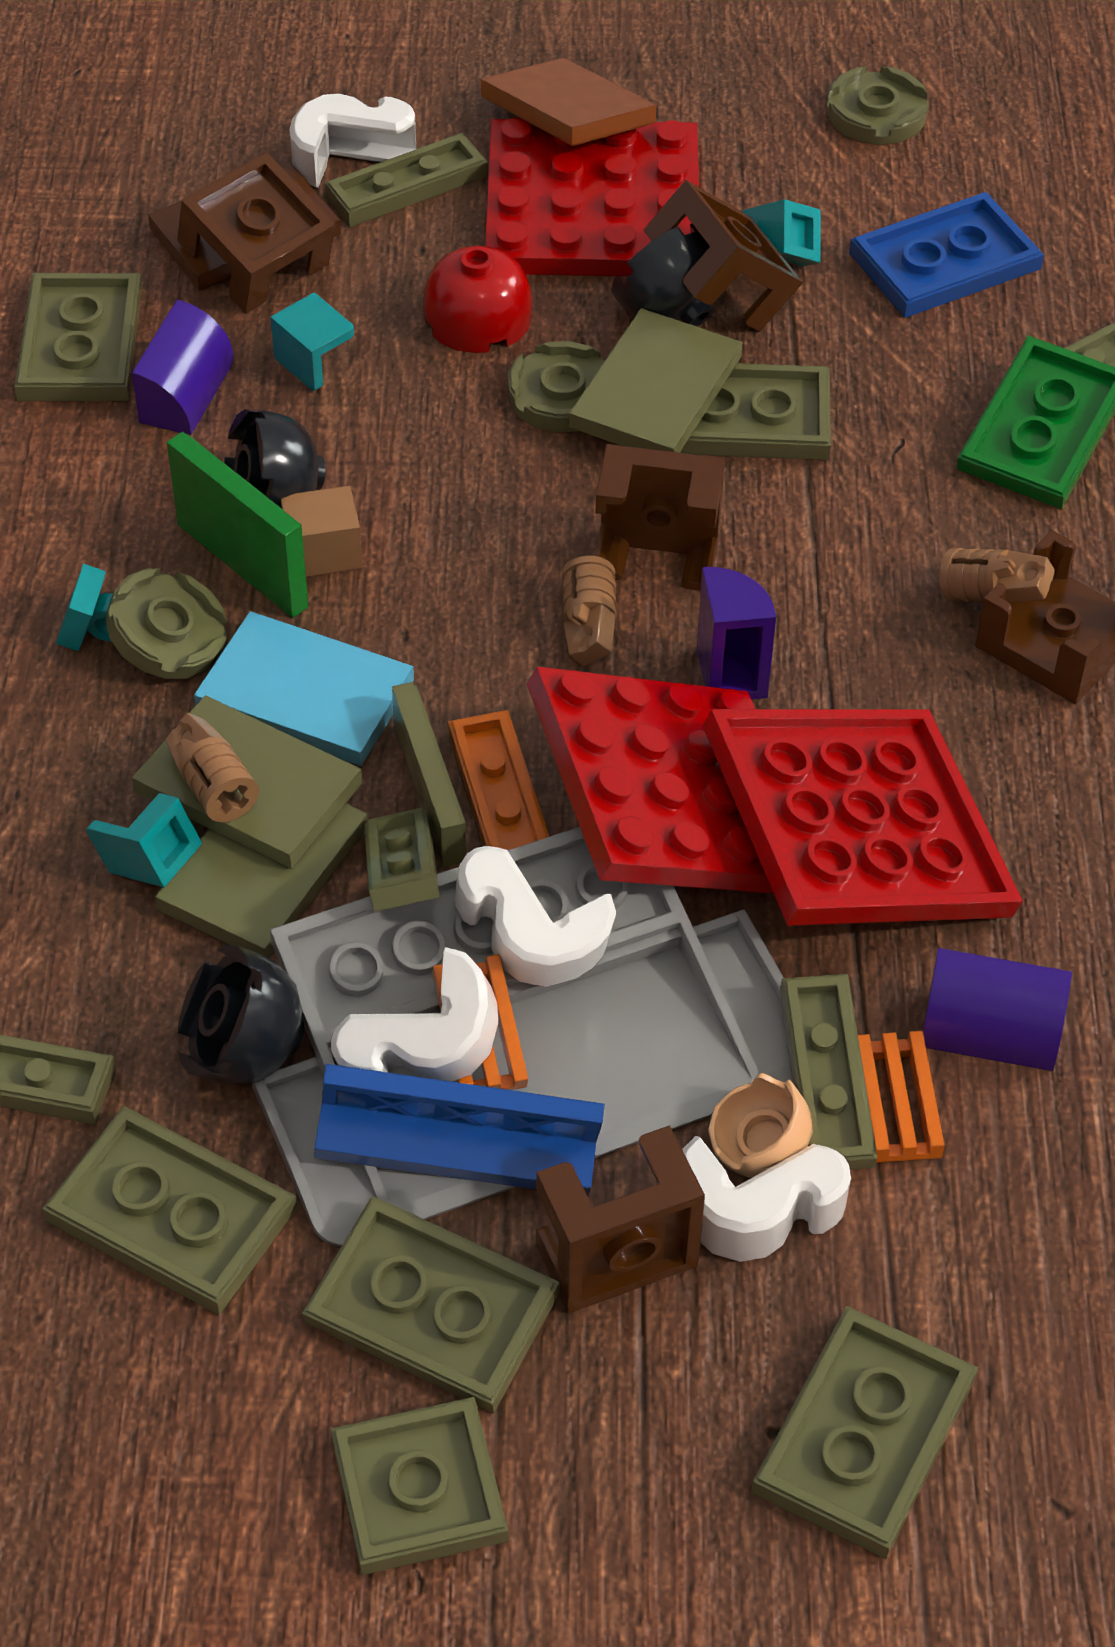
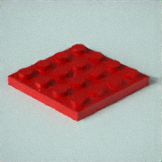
(583, 203)
(647, 778)
(860, 816)

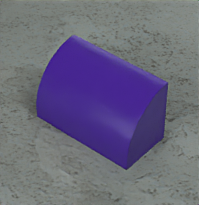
(181, 369)
(735, 632)
(996, 1009)

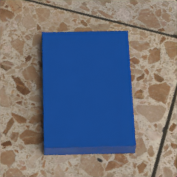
(945, 254)

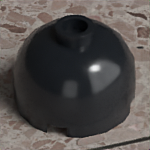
(659, 278)
(275, 454)
(240, 1018)

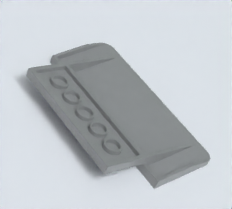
(647, 1031)

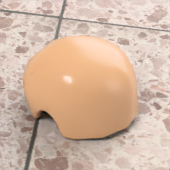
(760, 1125)

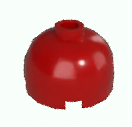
(477, 299)

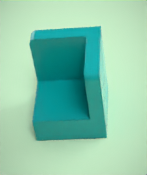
(791, 229)
(304, 334)
(152, 845)

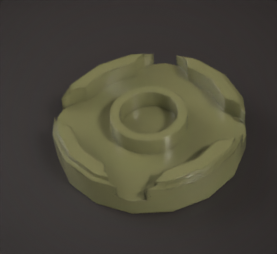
(877, 105)
(551, 382)
(166, 624)

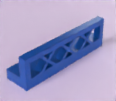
(453, 1128)

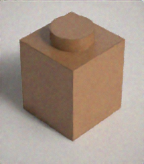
(328, 529)

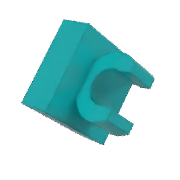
(85, 610)

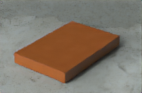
(568, 101)

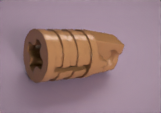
(973, 573)
(589, 607)
(212, 769)

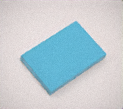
(307, 685)

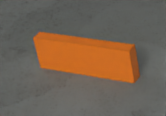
(497, 780)

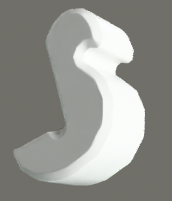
(349, 129)
(522, 932)
(427, 1044)
(759, 1213)

